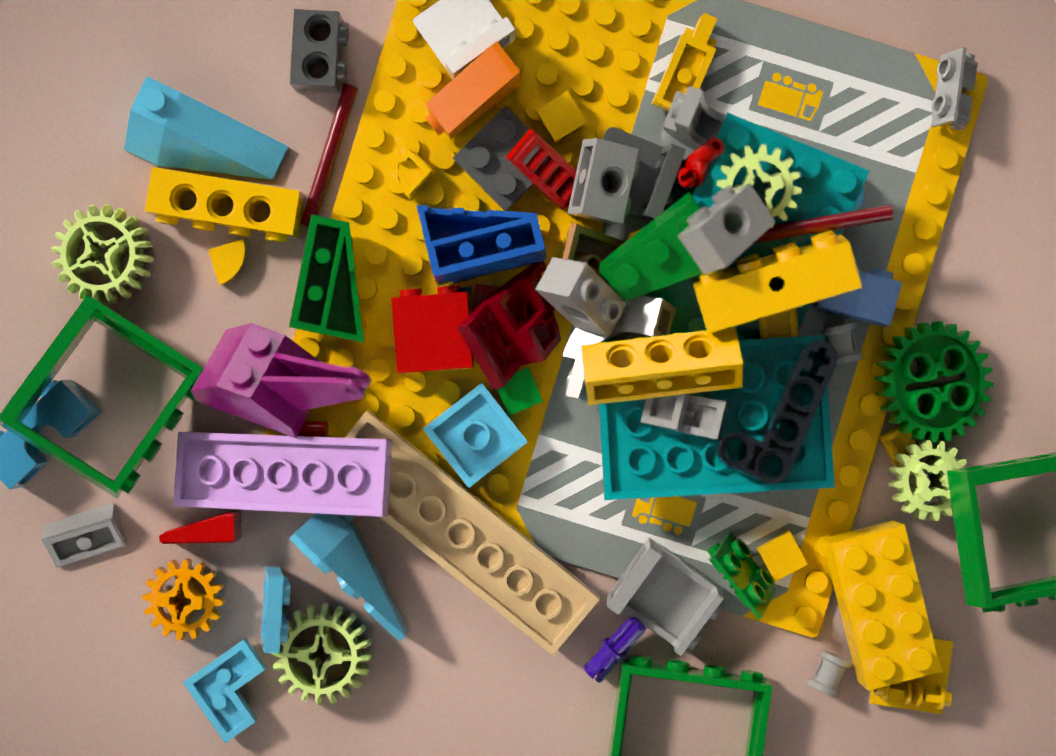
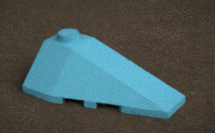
(190, 135)
(337, 546)

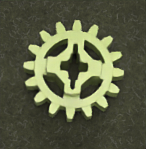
(775, 180)
(913, 482)

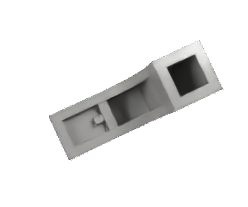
(692, 119)
(640, 318)

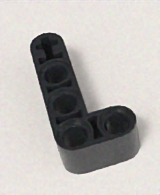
(785, 410)

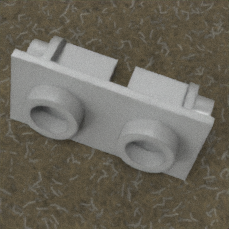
(954, 73)

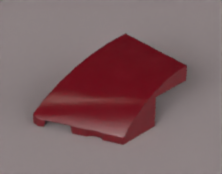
(512, 327)

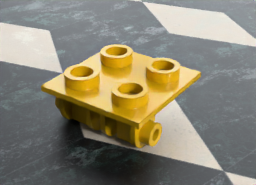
(922, 693)

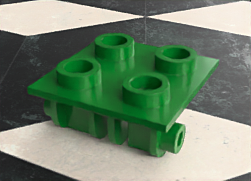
(751, 584)

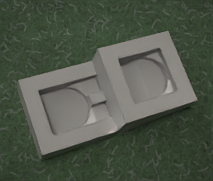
(687, 415)

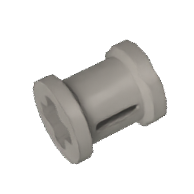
(843, 342)
(829, 673)

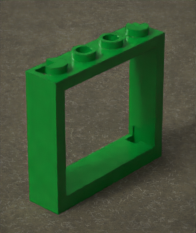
(53, 360)
(970, 537)
(711, 675)

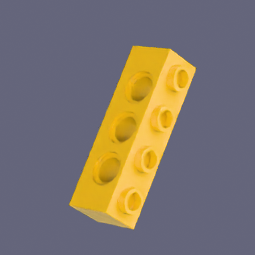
(169, 187)
(662, 366)

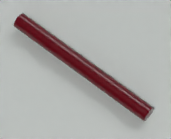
(329, 153)
(827, 223)

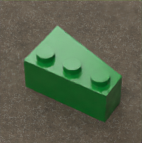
(653, 254)
(326, 285)

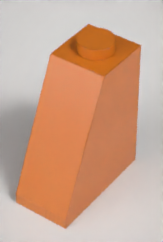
(473, 92)

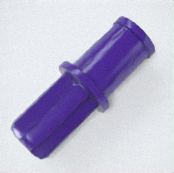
(615, 649)

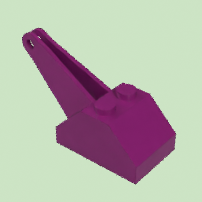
(272, 379)

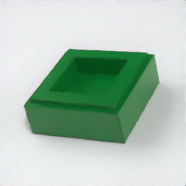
(520, 392)

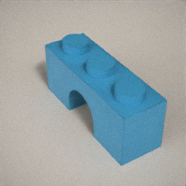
(63, 408)

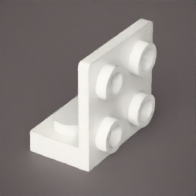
(462, 31)

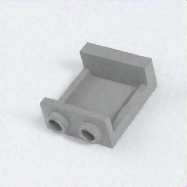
(667, 596)

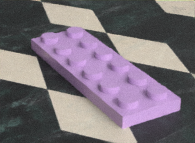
(283, 473)

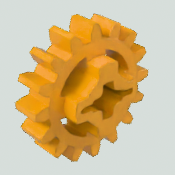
(182, 614)

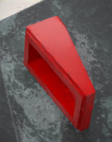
(560, 186)
(217, 529)

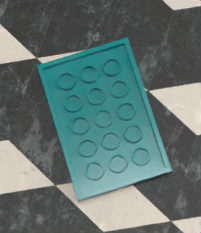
(827, 189)
(666, 463)

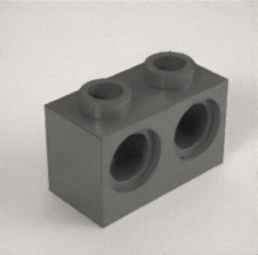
(308, 52)

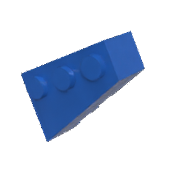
(479, 242)

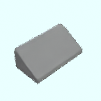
(84, 535)

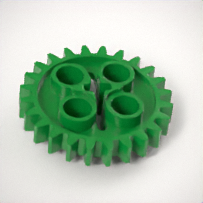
(928, 348)

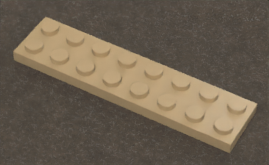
(478, 544)

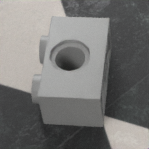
(588, 195)
(718, 245)
(581, 296)

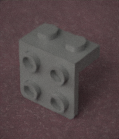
(655, 176)

